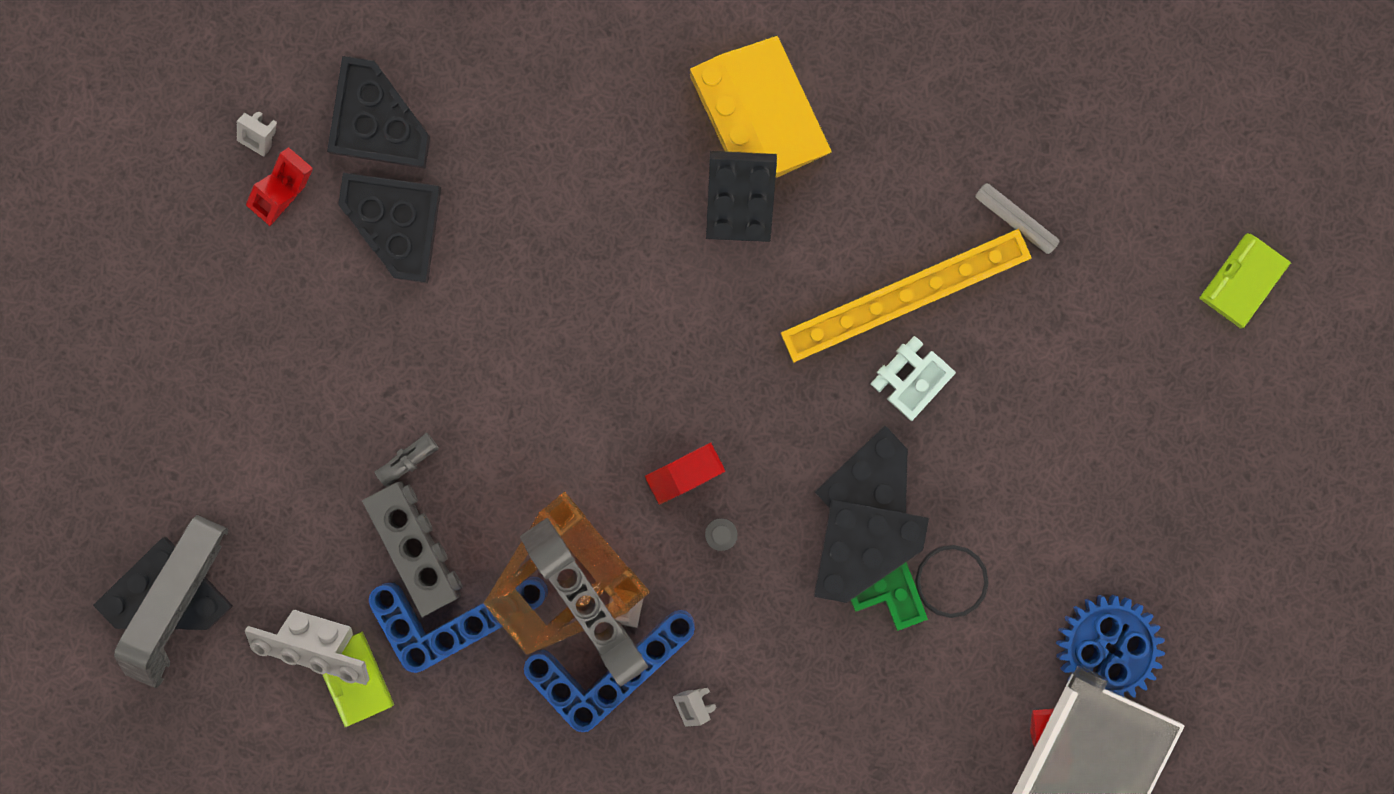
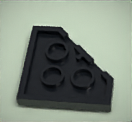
(373, 118)
(394, 220)
(872, 475)
(864, 547)
(127, 594)

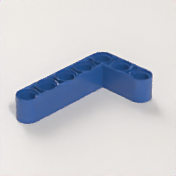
(430, 642)
(591, 698)

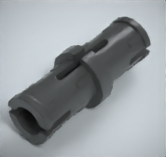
(406, 460)

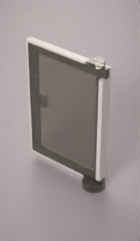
(1099, 743)

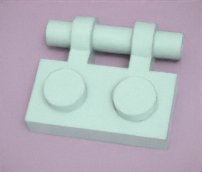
(920, 385)

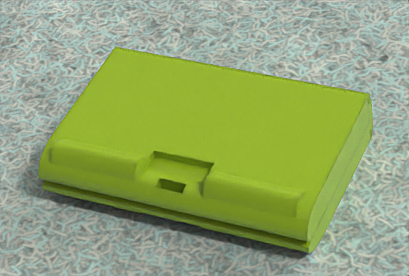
(1245, 280)
(357, 700)

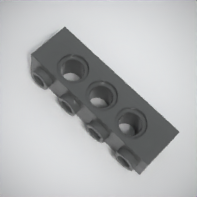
(396, 539)

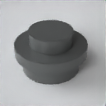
(721, 534)

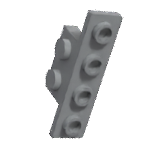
(312, 644)

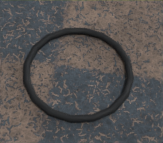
(985, 576)

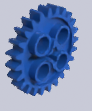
(1085, 630)

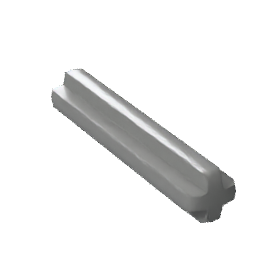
(1017, 218)

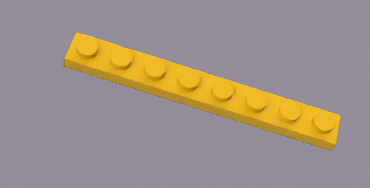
(905, 295)

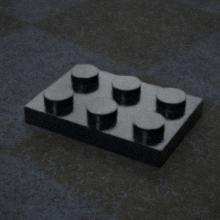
(741, 196)

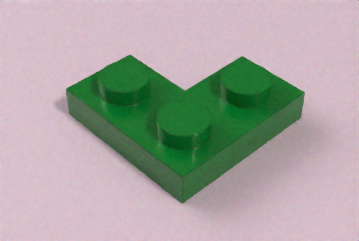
(900, 596)

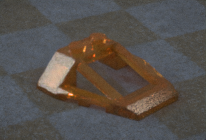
(594, 554)

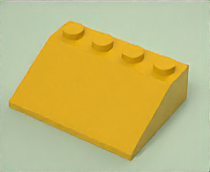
(760, 105)

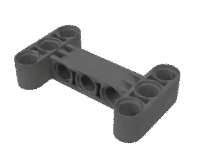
(614, 644)

